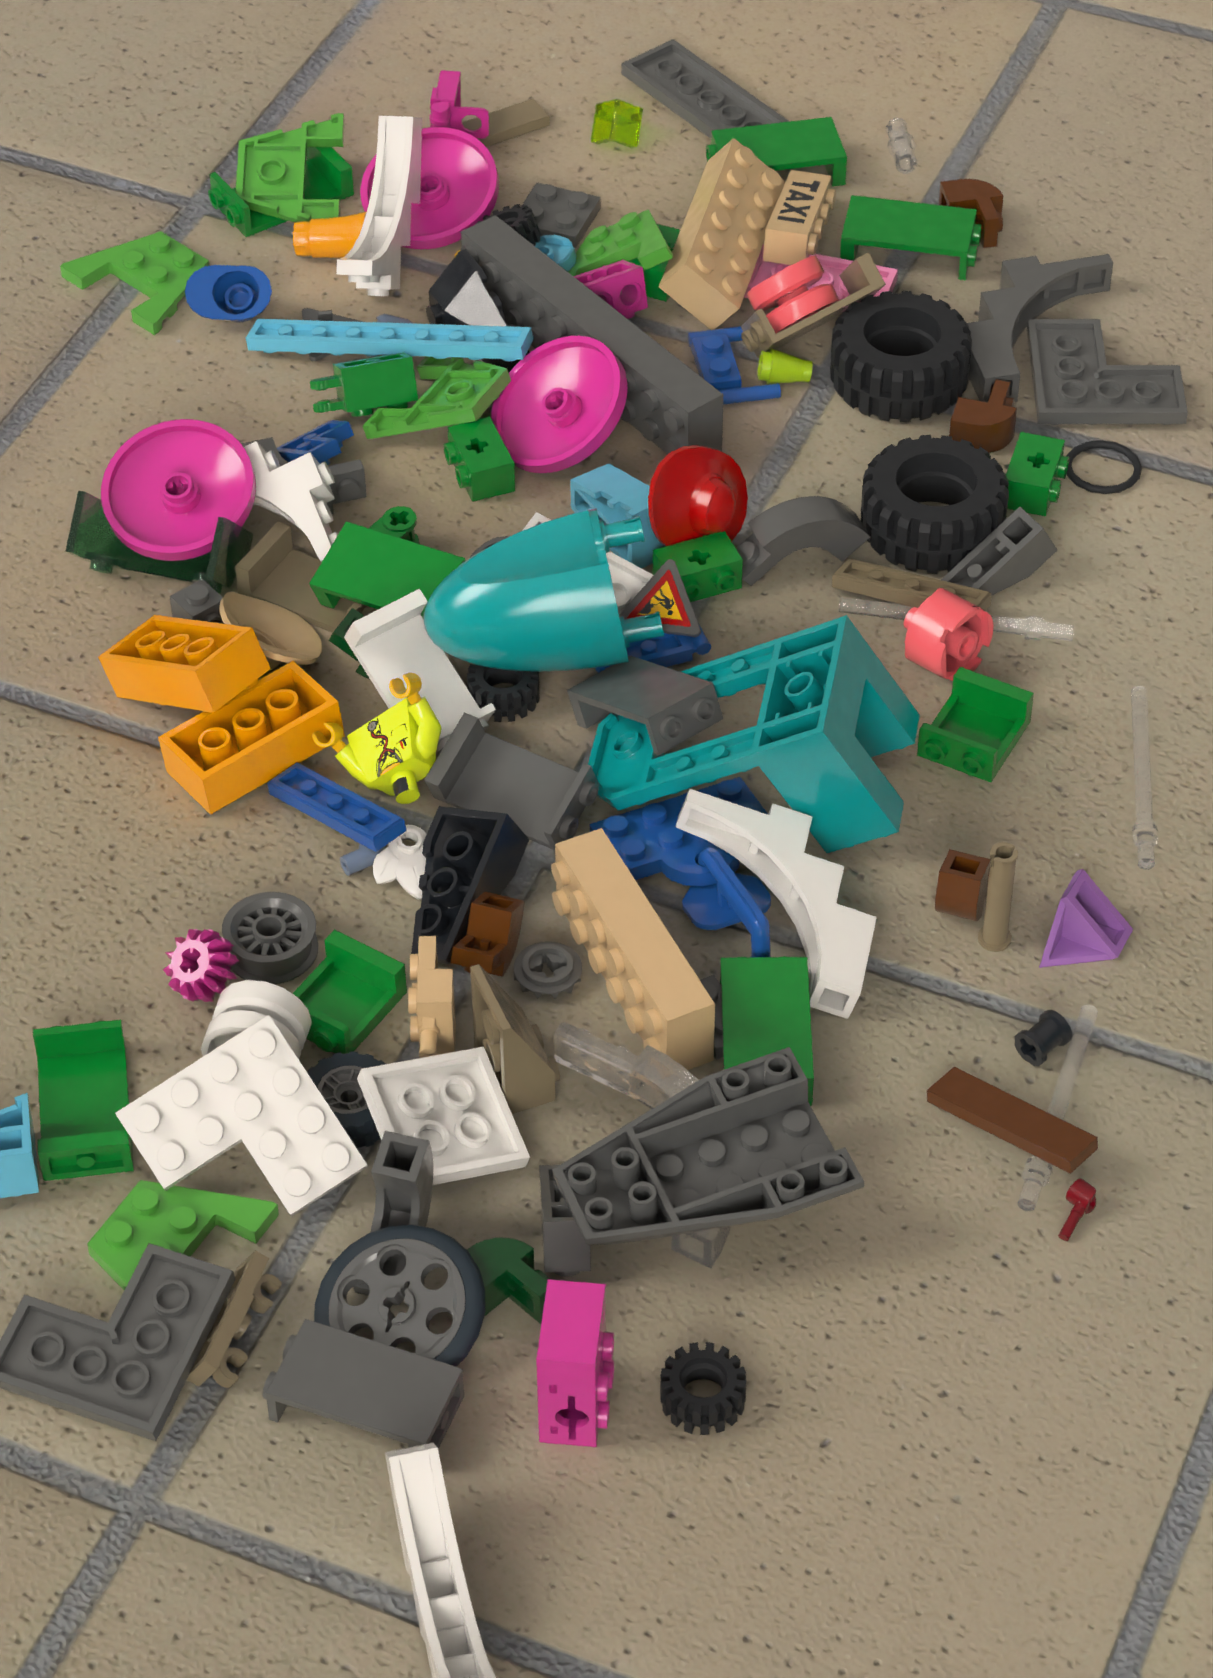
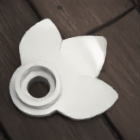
(402, 862)

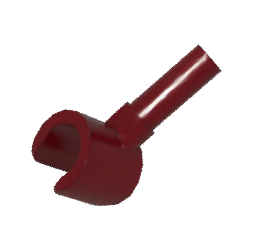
(1082, 1196)

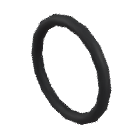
(1104, 489)

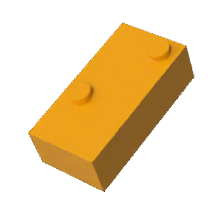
(185, 663)
(249, 737)

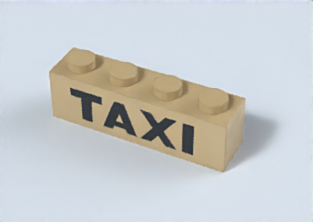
(798, 218)

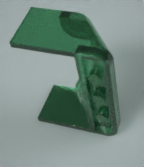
(96, 543)

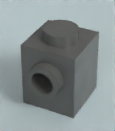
(197, 602)

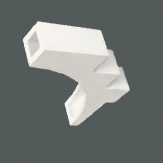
(387, 226)
(296, 493)
(808, 887)
(435, 1564)

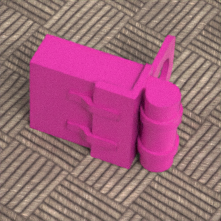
(447, 108)

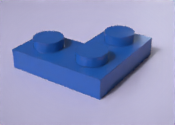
(322, 442)

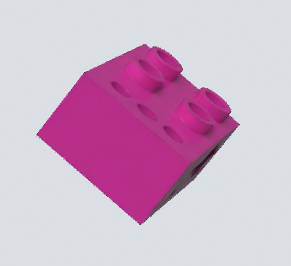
(574, 1364)

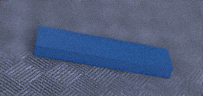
(337, 807)

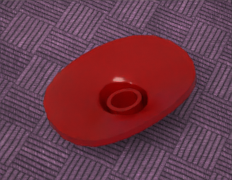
(696, 495)

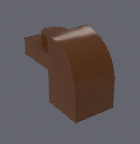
(979, 196)
(986, 423)
(962, 885)
(491, 934)

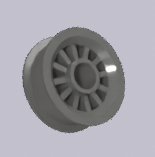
(271, 937)

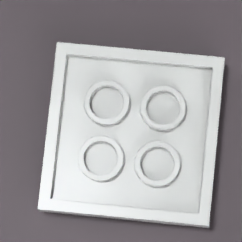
(452, 1105)

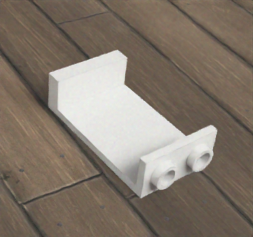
(396, 643)

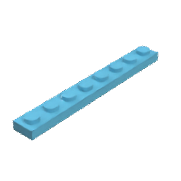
(390, 338)

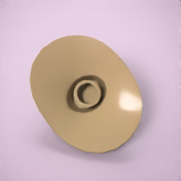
(279, 631)

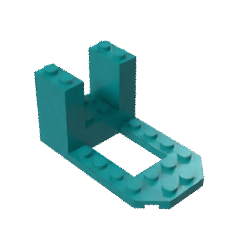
(815, 735)

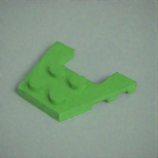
(274, 170)
(629, 238)
(149, 264)
(454, 398)
(173, 1220)

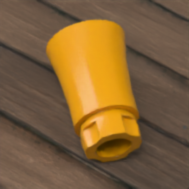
(327, 236)

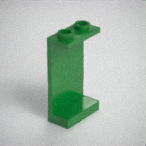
(790, 145)
(326, 178)
(911, 228)
(378, 568)
(766, 1010)
(79, 1093)

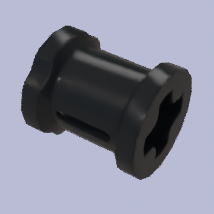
(1043, 1037)

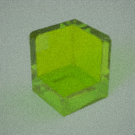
(617, 122)

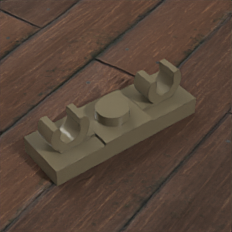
(234, 1321)

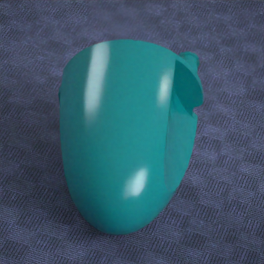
(540, 600)

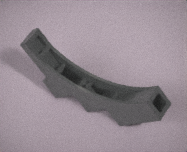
(1024, 294)

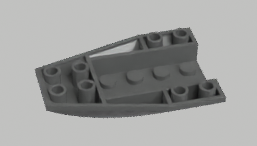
(709, 1159)

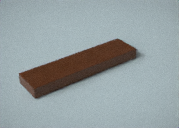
(1012, 1120)

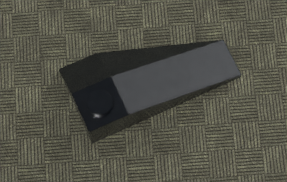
(462, 299)
(464, 857)

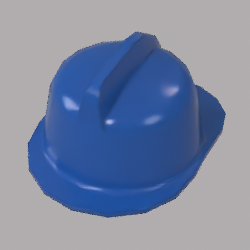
(228, 292)

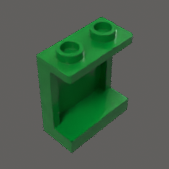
(977, 725)
(350, 993)

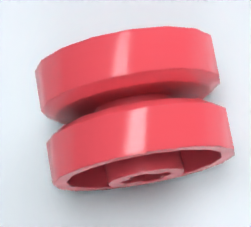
(791, 294)

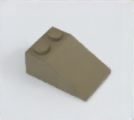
(511, 1045)

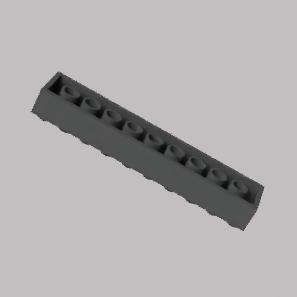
(663, 394)

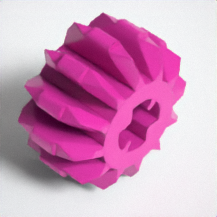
(200, 965)

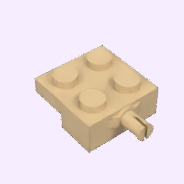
(432, 1001)

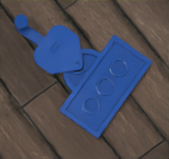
(716, 895)

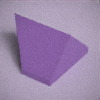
(1085, 926)

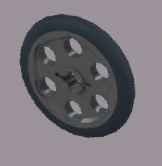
(424, 1250)

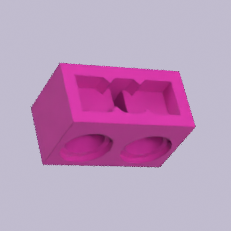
(613, 278)

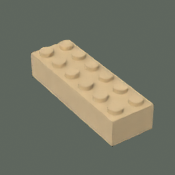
(722, 234)
(633, 950)

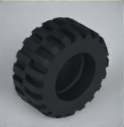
(900, 356)
(932, 472)

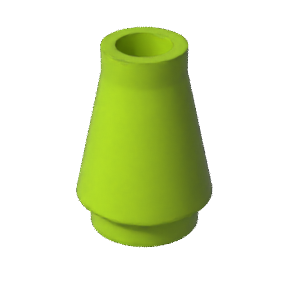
(783, 368)

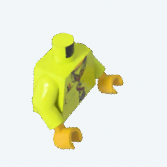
(393, 747)

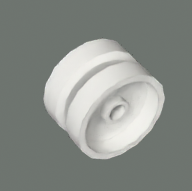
(249, 1002)

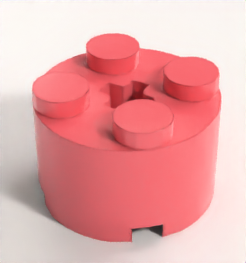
(946, 634)

